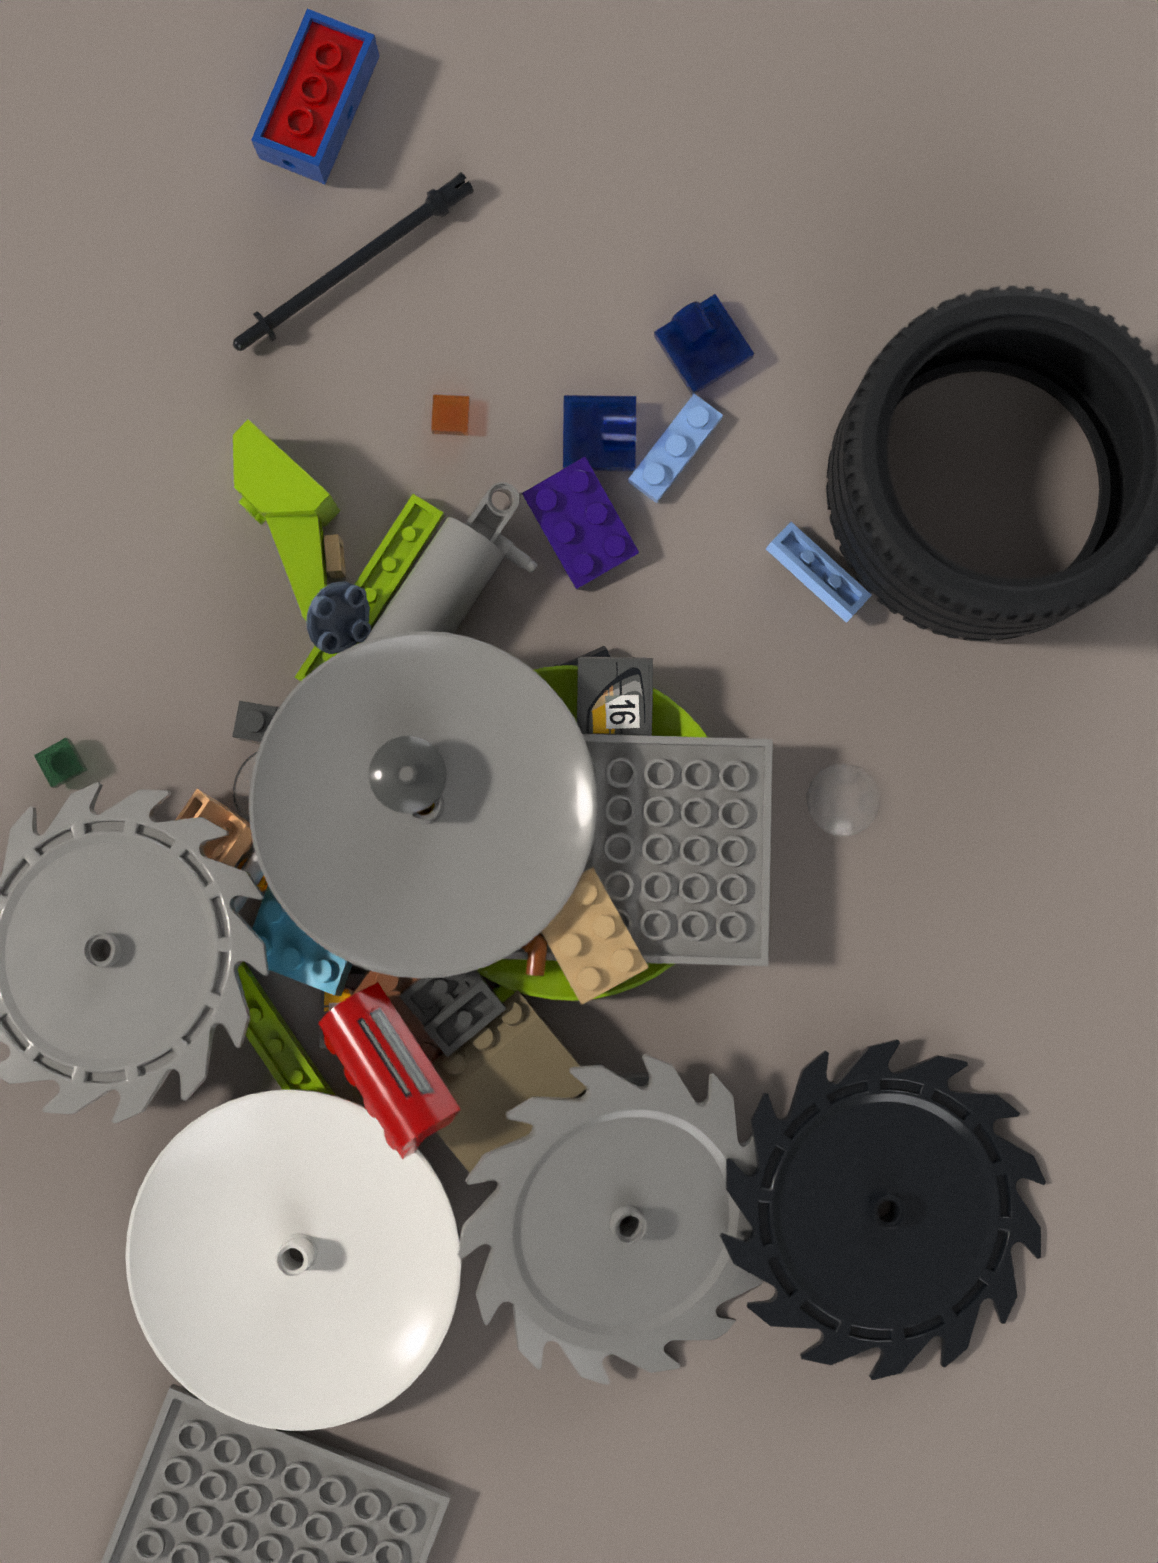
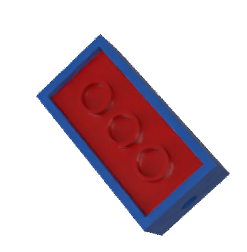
(316, 96)

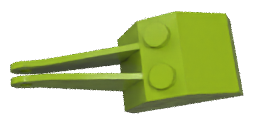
(292, 505)

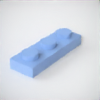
(675, 448)
(818, 571)

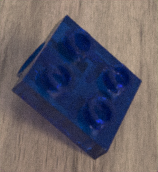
(703, 343)
(600, 431)

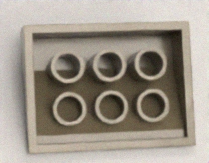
(498, 1070)

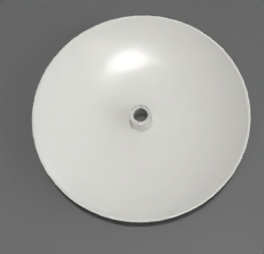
(276, 1334)

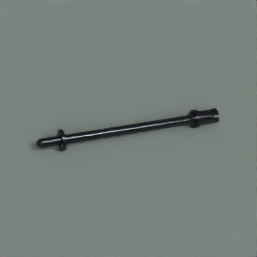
(435, 204)

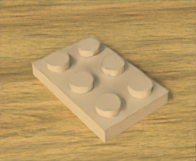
(592, 941)

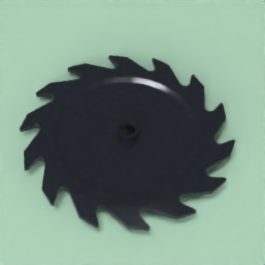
(819, 1197)

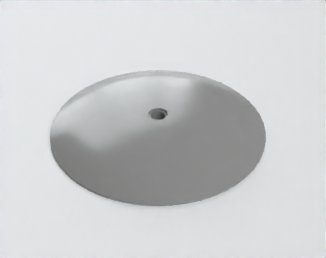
(439, 886)

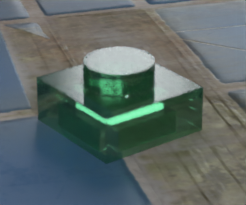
(60, 762)

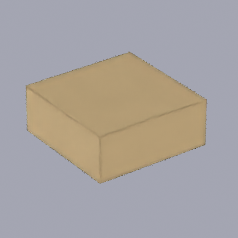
(334, 556)

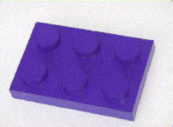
(580, 522)

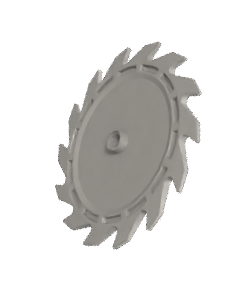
(170, 961)
(561, 1208)

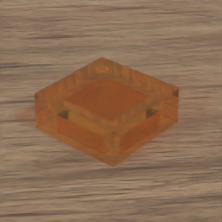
(450, 415)

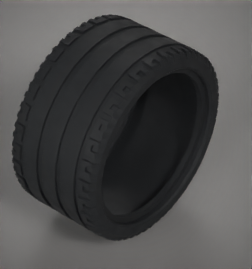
(1075, 358)

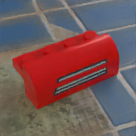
(388, 1069)

